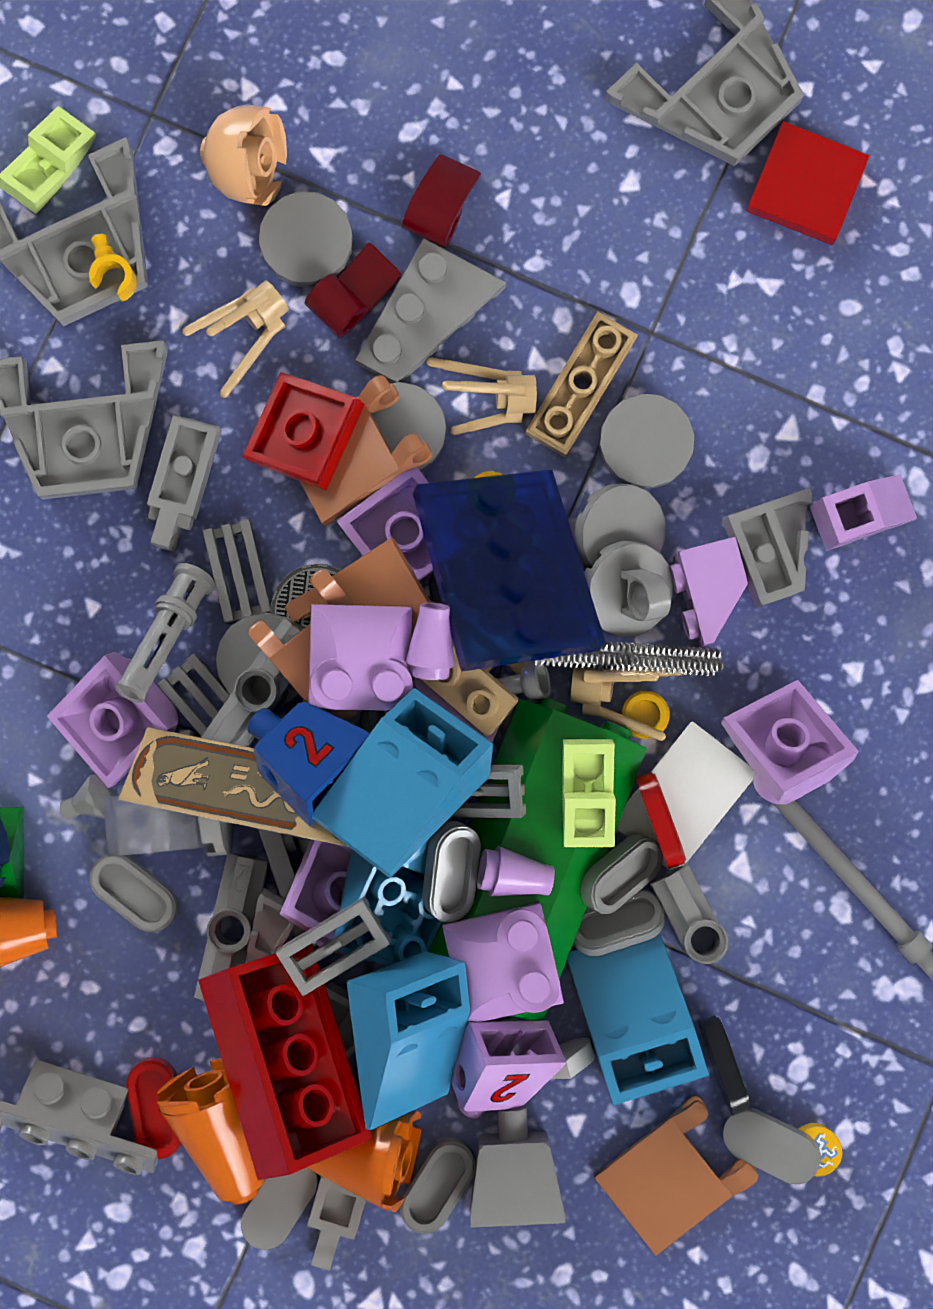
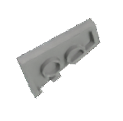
(425, 309)

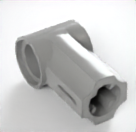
(688, 911)

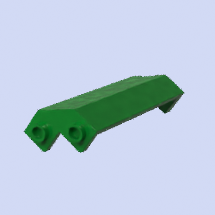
(537, 744)

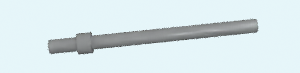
(912, 944)

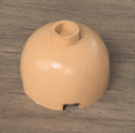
(244, 152)

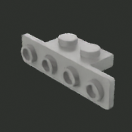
(77, 1114)

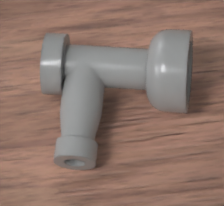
(532, 681)

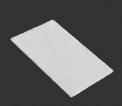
(699, 786)

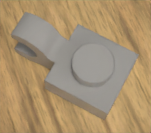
(336, 1215)

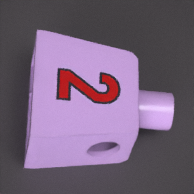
(504, 1064)

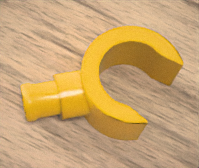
(108, 260)

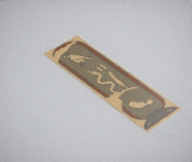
(212, 783)

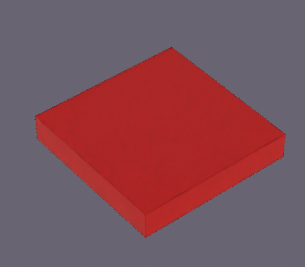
(807, 183)
(303, 430)

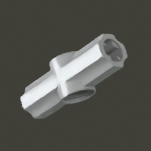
(233, 718)
(237, 897)

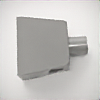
(515, 1176)

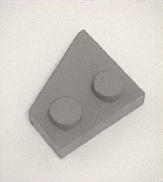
(773, 546)

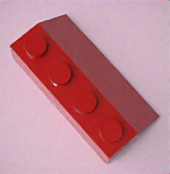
(284, 1065)

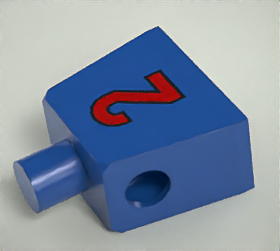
(303, 753)

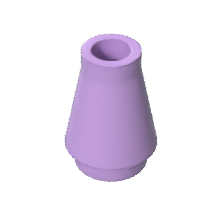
(431, 644)
(510, 873)

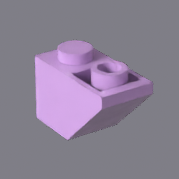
(862, 511)
(711, 585)

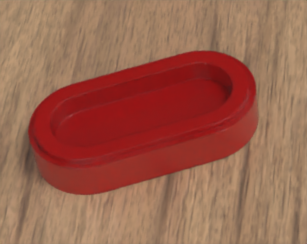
(661, 819)
(147, 1121)

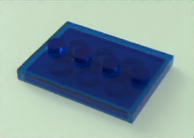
(507, 569)

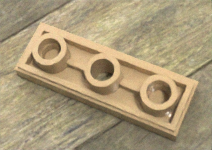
(568, 407)

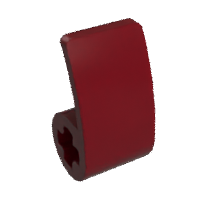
(440, 200)
(352, 295)

